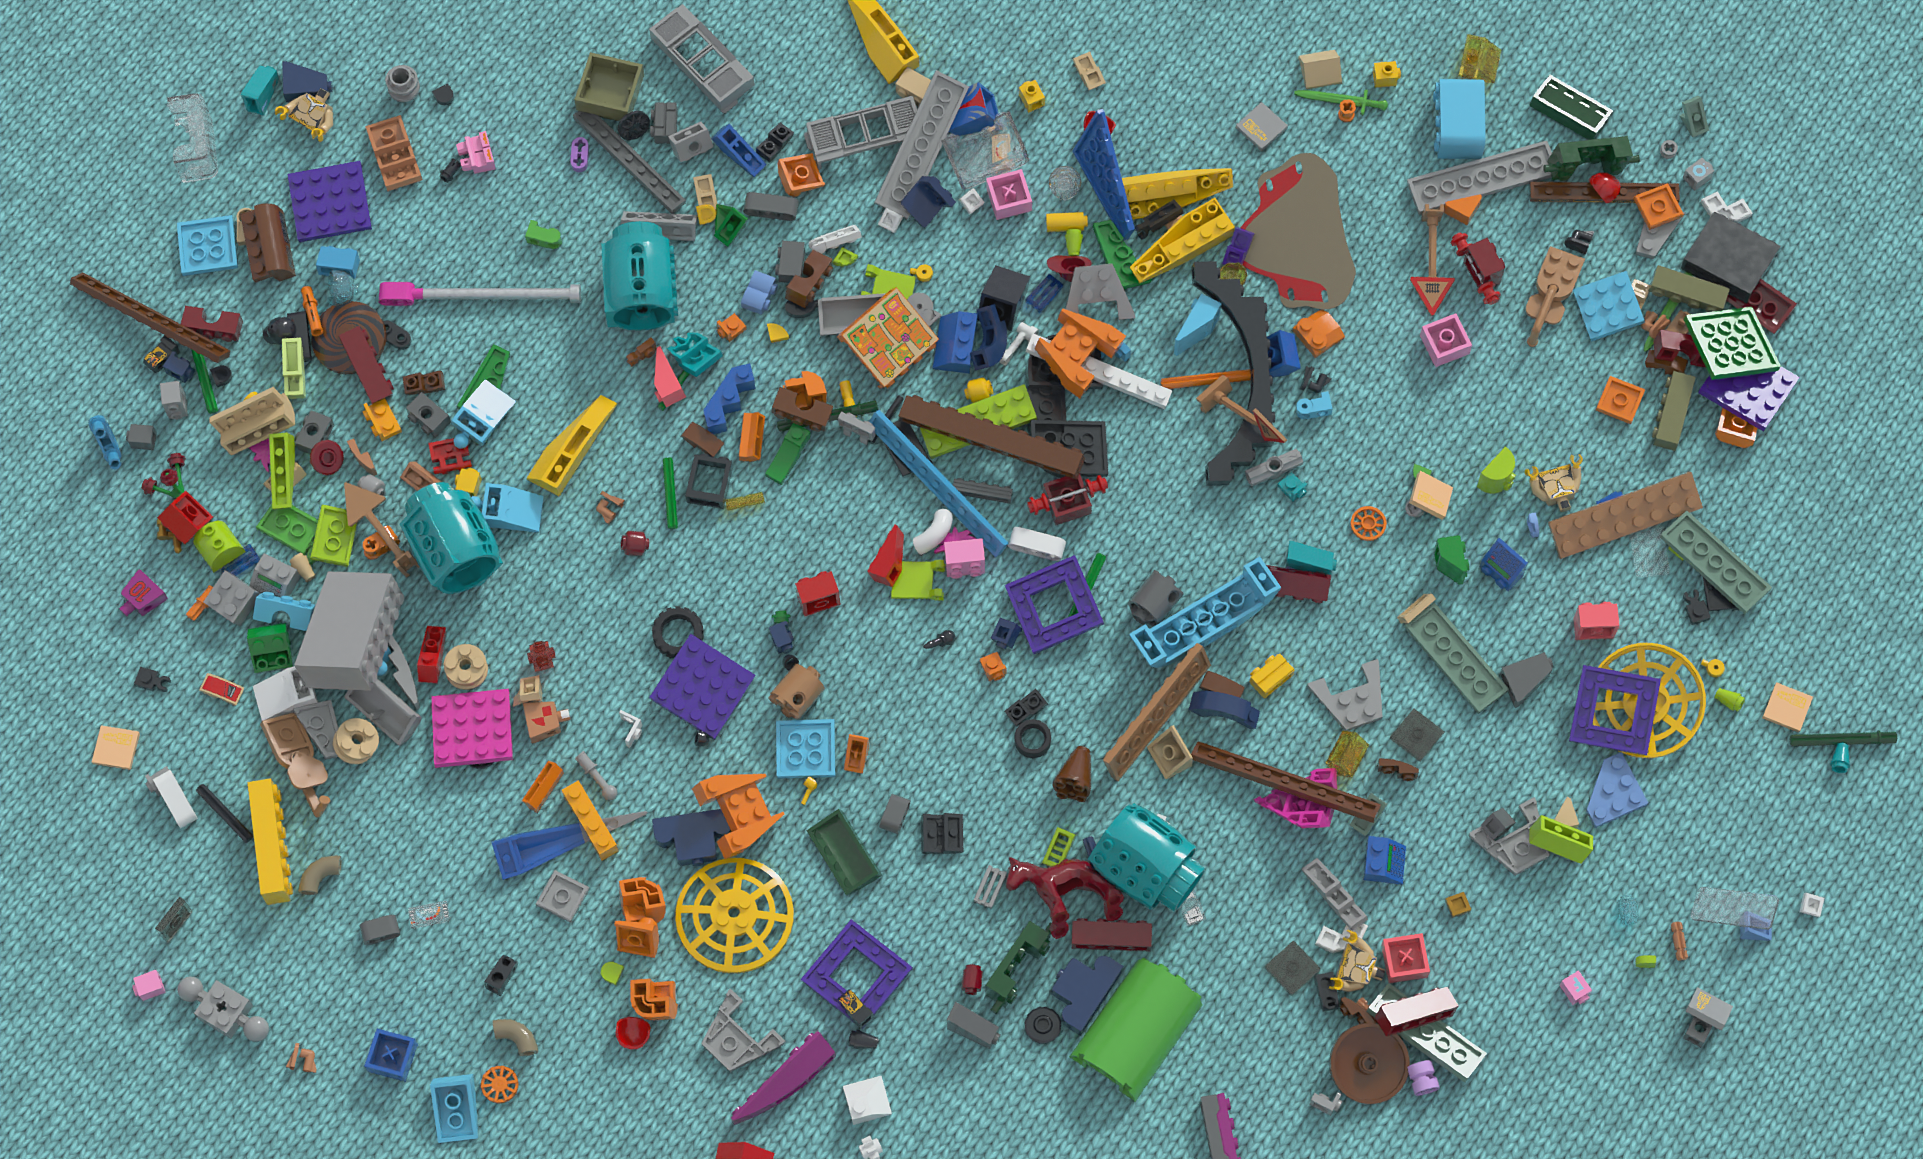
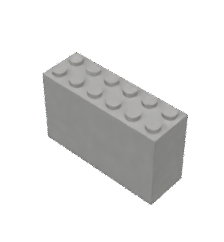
(349, 631)

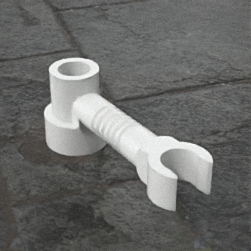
(1025, 332)

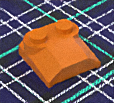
(799, 174)
(1318, 332)
(1735, 430)
(638, 937)

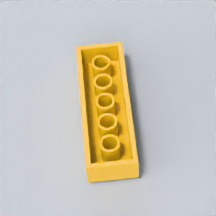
(269, 841)

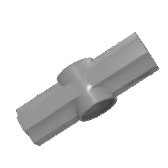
(1263, 471)

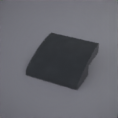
(942, 833)

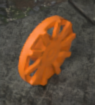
(1368, 523)
(499, 1084)

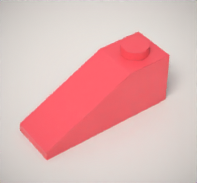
(666, 382)

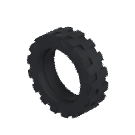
(666, 617)

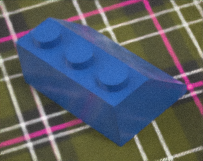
(955, 342)

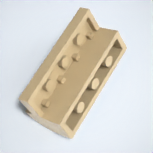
(253, 420)

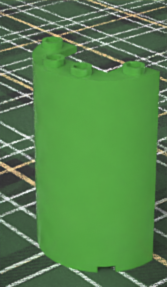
(1138, 1027)

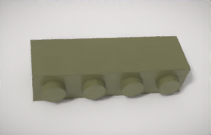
(1688, 289)
(1674, 410)

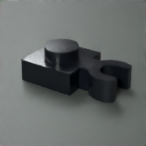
(1696, 610)
(149, 679)

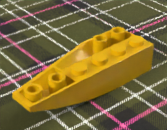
(883, 40)
(1154, 190)
(1185, 240)
(569, 448)

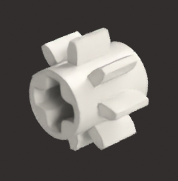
(870, 1148)

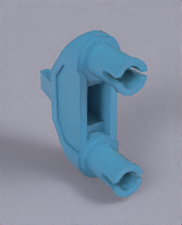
(106, 440)

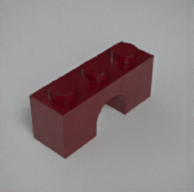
(226, 328)
(1669, 343)

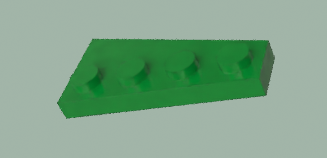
(1116, 252)
(491, 369)

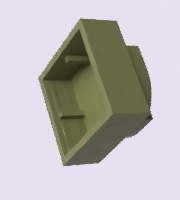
(609, 86)

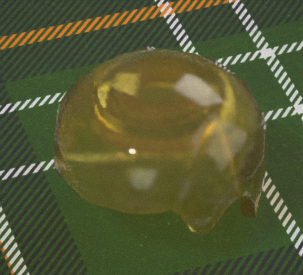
(1234, 271)

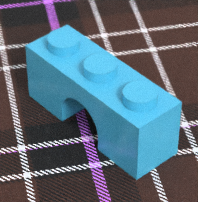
(268, 605)

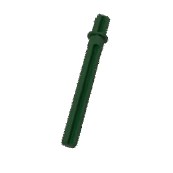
(856, 410)
(1847, 738)

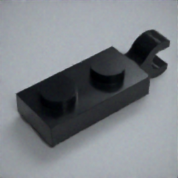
(1159, 218)

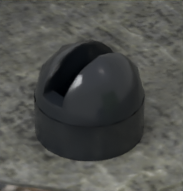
(787, 663)
(701, 738)

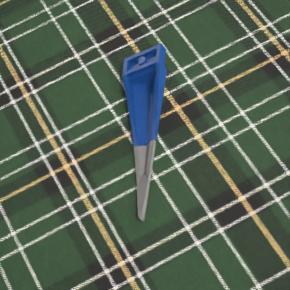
(530, 849)

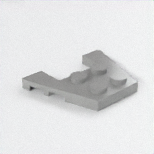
(1098, 284)
(1354, 706)
(1514, 849)
(731, 1043)

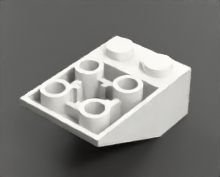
(282, 693)

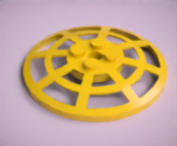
(1663, 700)
(735, 926)

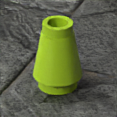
(1073, 241)
(1730, 699)

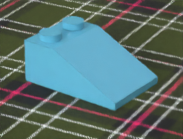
(454, 1108)

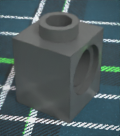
(1498, 823)
(1696, 1037)

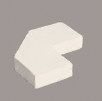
(1736, 212)
(1333, 941)

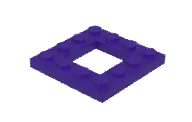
(1062, 571)
(1599, 678)
(856, 937)

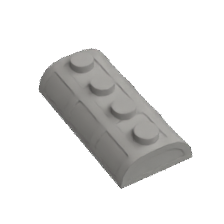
(840, 312)
(386, 711)

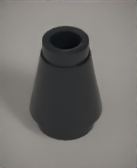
(862, 1040)

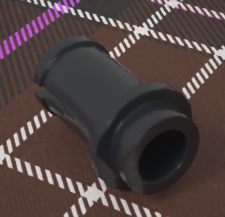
(447, 174)

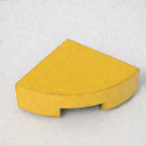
(777, 333)

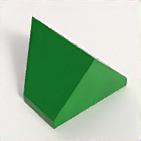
(728, 223)

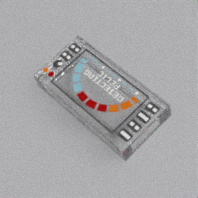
(429, 914)

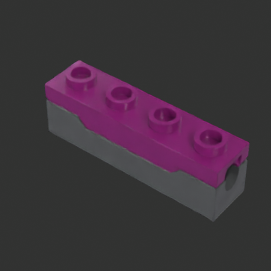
(1219, 1126)

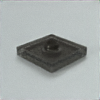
(1417, 735)
(173, 919)
(1292, 968)

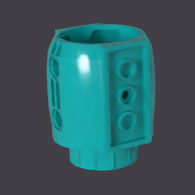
(639, 277)
(450, 538)
(1147, 859)

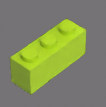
(1561, 839)

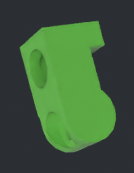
(543, 237)

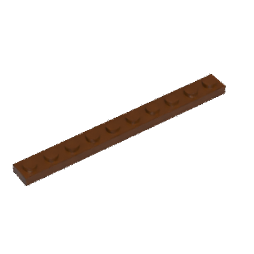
(150, 317)
(1286, 782)

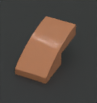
(363, 459)

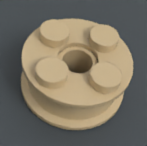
(463, 655)
(364, 733)

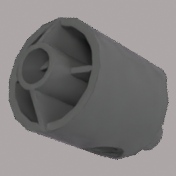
(1154, 599)

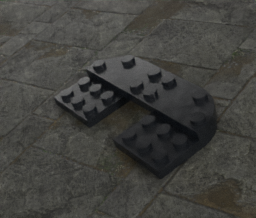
(1050, 408)

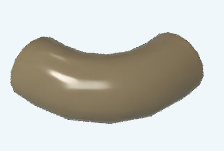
(317, 871)
(518, 1034)

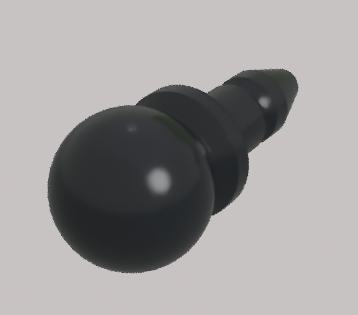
(945, 638)

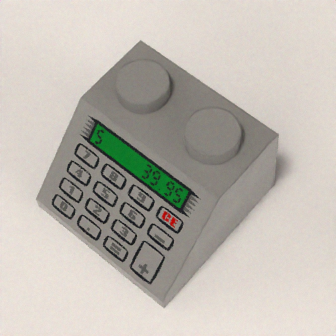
(274, 577)

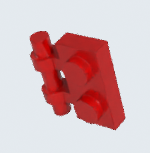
(446, 450)

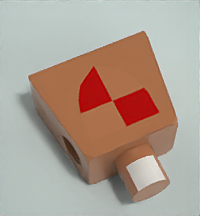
(544, 719)

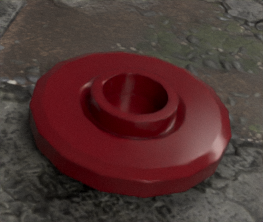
(326, 457)

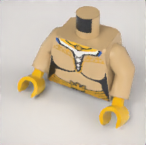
(310, 112)
(1556, 484)
(1356, 965)

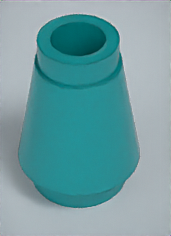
(1840, 760)

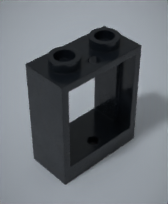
(705, 498)

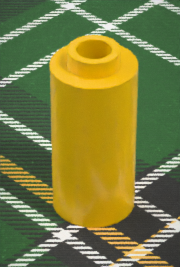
(1064, 221)

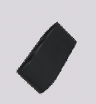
(301, 330)

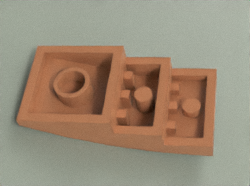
(393, 153)

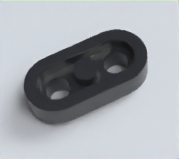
(394, 333)

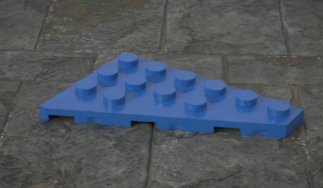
(1100, 165)

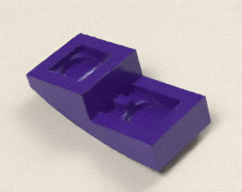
(1238, 247)

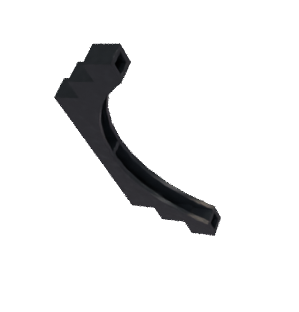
(1249, 320)

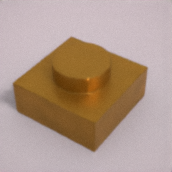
(1458, 904)

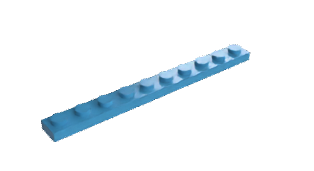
(938, 484)

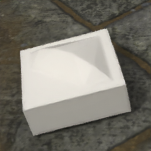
(971, 201)
(890, 220)
(1811, 905)

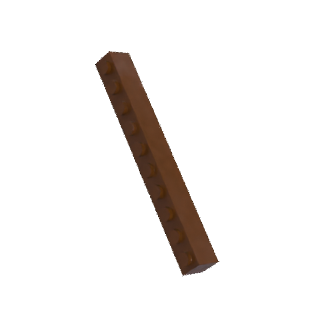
(991, 436)

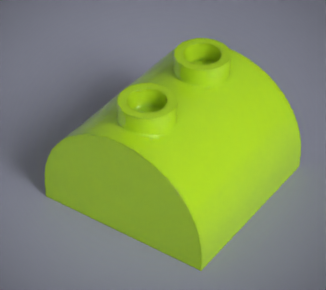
(1498, 473)
(217, 545)

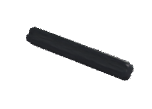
(224, 813)

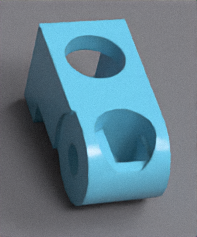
(1315, 407)

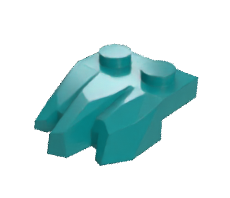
(694, 353)

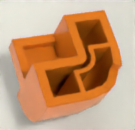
(809, 388)
(641, 899)
(654, 999)

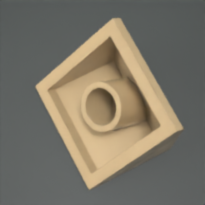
(1321, 69)
(1170, 753)

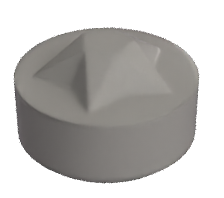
(1413, 510)

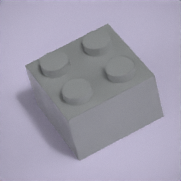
(232, 598)

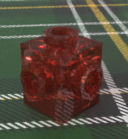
(541, 655)

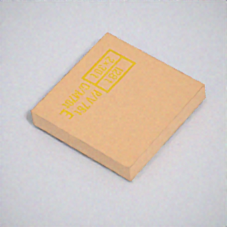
(1431, 495)
(1787, 707)
(115, 747)

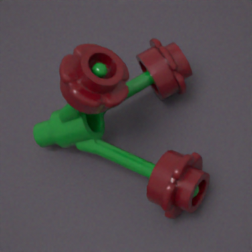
(168, 477)

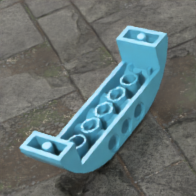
(1208, 617)

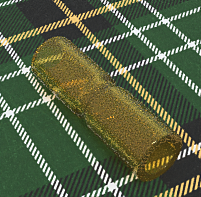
(748, 500)

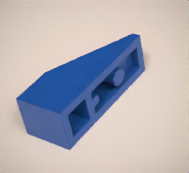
(738, 150)

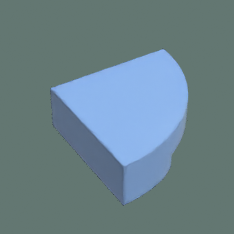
(1532, 524)

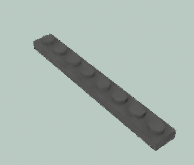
(630, 160)

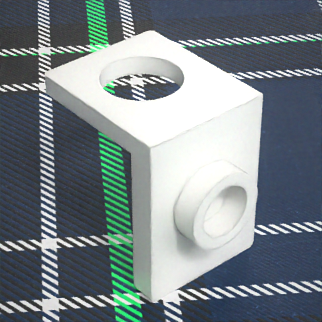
(636, 731)

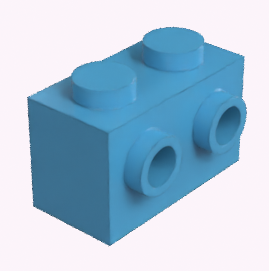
(337, 259)

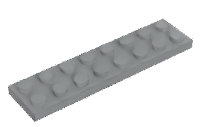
(922, 140)
(1481, 176)

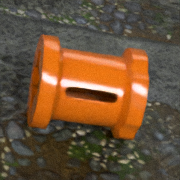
(1346, 110)

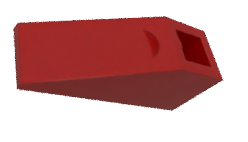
(888, 561)
(431, 654)

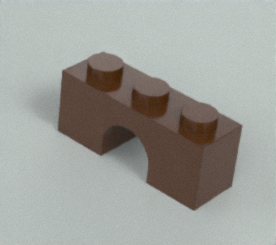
(803, 290)
(816, 417)

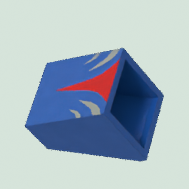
(975, 111)

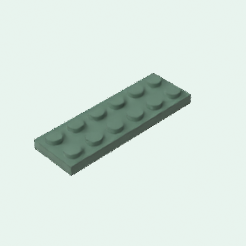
(1715, 562)
(1456, 658)
(1436, 1040)

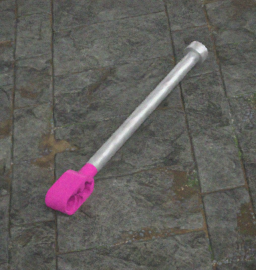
(405, 293)

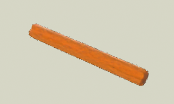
(1204, 379)

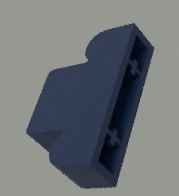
(692, 835)
(1084, 990)

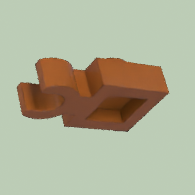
(645, 350)

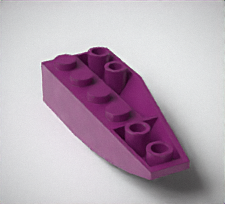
(788, 1078)

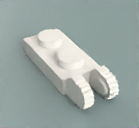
(834, 239)

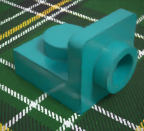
(1292, 487)

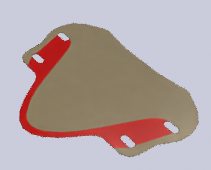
(1301, 234)

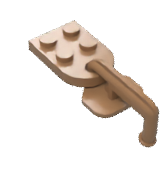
(1557, 275)
(295, 752)

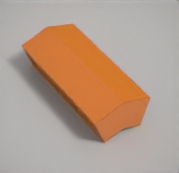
(751, 437)
(543, 786)

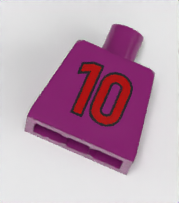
(141, 595)

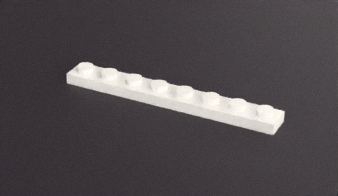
(1118, 378)

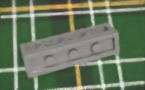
(672, 225)

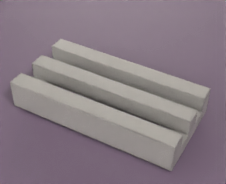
(996, 872)

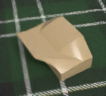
(529, 690)

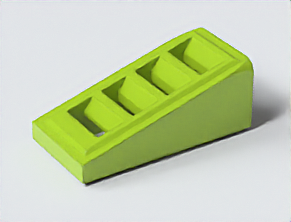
(1059, 831)

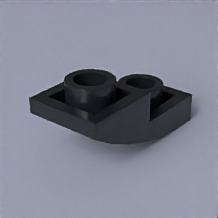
(775, 142)
(1026, 708)

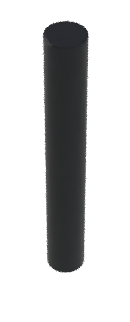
(890, 412)

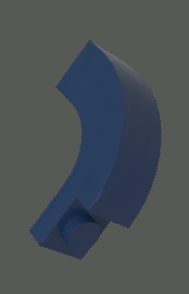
(994, 339)
(1224, 705)

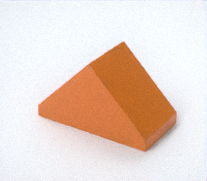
(1463, 208)
(856, 753)

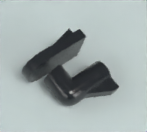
(1577, 245)
(1320, 383)

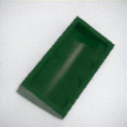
(1570, 108)
(844, 852)

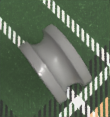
(1669, 144)

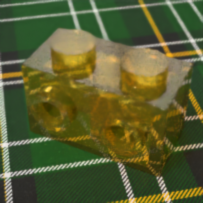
(1347, 753)

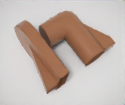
(1661, 323)
(607, 514)
(309, 1055)

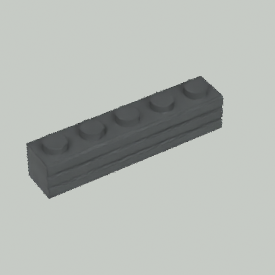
(983, 490)

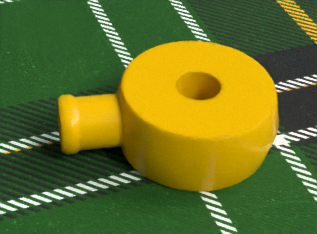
(923, 269)
(1710, 667)

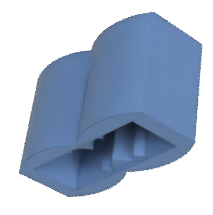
(759, 292)

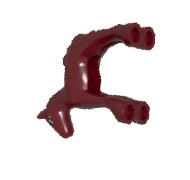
(1058, 881)

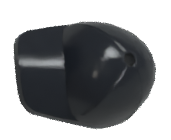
(278, 329)

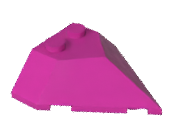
(1299, 810)

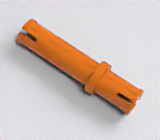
(307, 294)

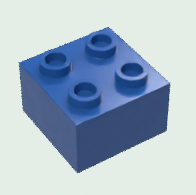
(391, 1055)

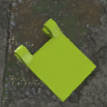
(887, 280)
(917, 581)

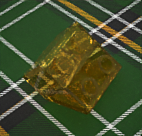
(1479, 59)

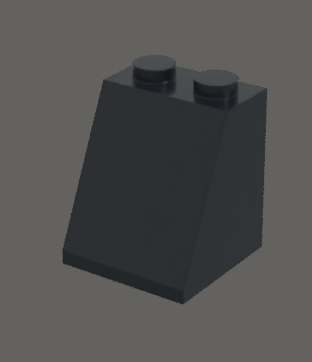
(1007, 292)

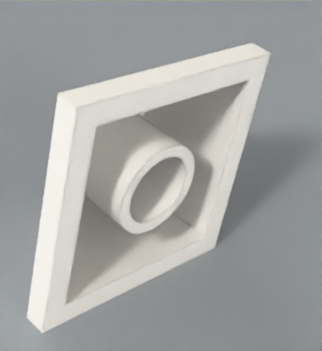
(867, 1100)

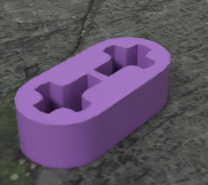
(575, 154)

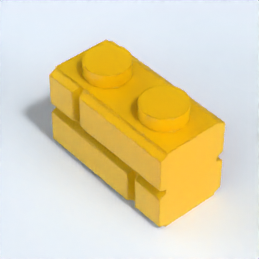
(1271, 675)

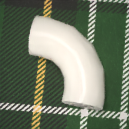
(935, 533)

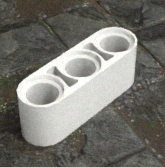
(1037, 544)
(175, 799)

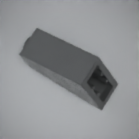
(1526, 676)
(972, 1026)

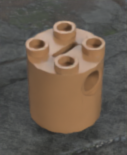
(797, 691)

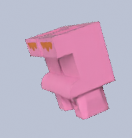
(479, 152)

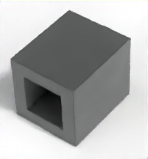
(141, 437)

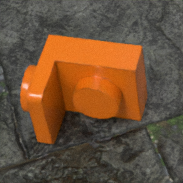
(730, 327)
(993, 666)

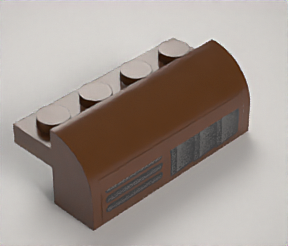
(267, 243)

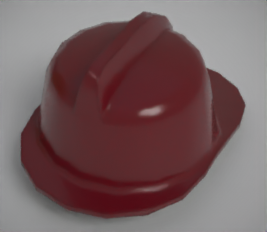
(1065, 265)

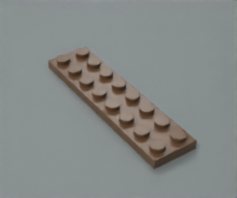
(1625, 515)
(1157, 712)

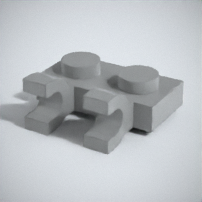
(852, 424)

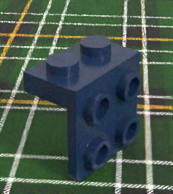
(926, 200)

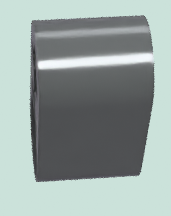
(895, 813)
(379, 929)

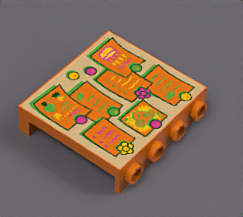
(889, 337)

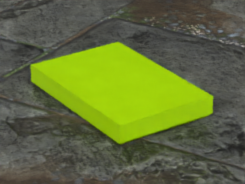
(333, 537)

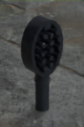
(798, 311)

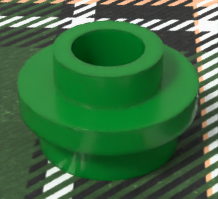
(780, 616)

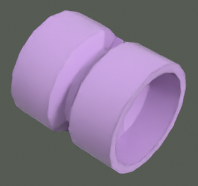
(1423, 1078)

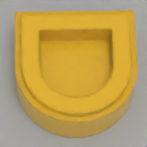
(706, 213)

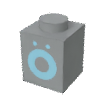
(1698, 174)

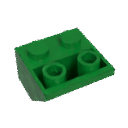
(1450, 558)
(270, 647)

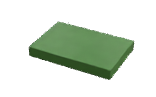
(289, 527)

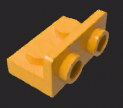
(382, 418)

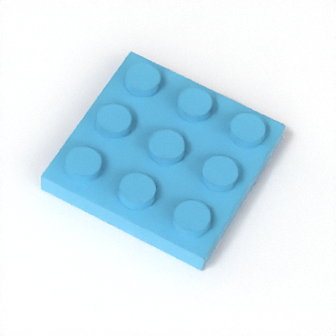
(207, 245)
(1608, 306)
(805, 748)

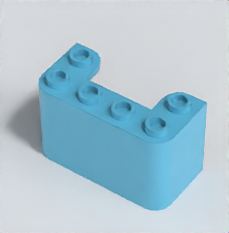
(1460, 118)

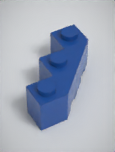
(727, 398)

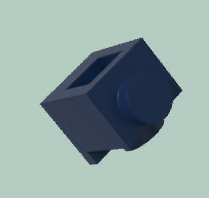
(178, 367)
(1005, 633)
(781, 637)

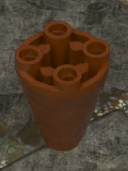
(1074, 777)

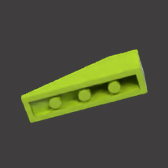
(282, 469)

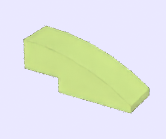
(293, 368)

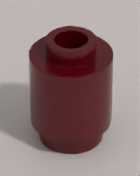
(972, 979)

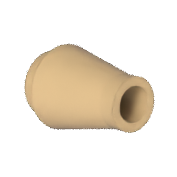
(303, 567)

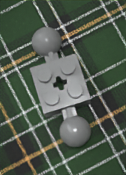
(223, 1021)

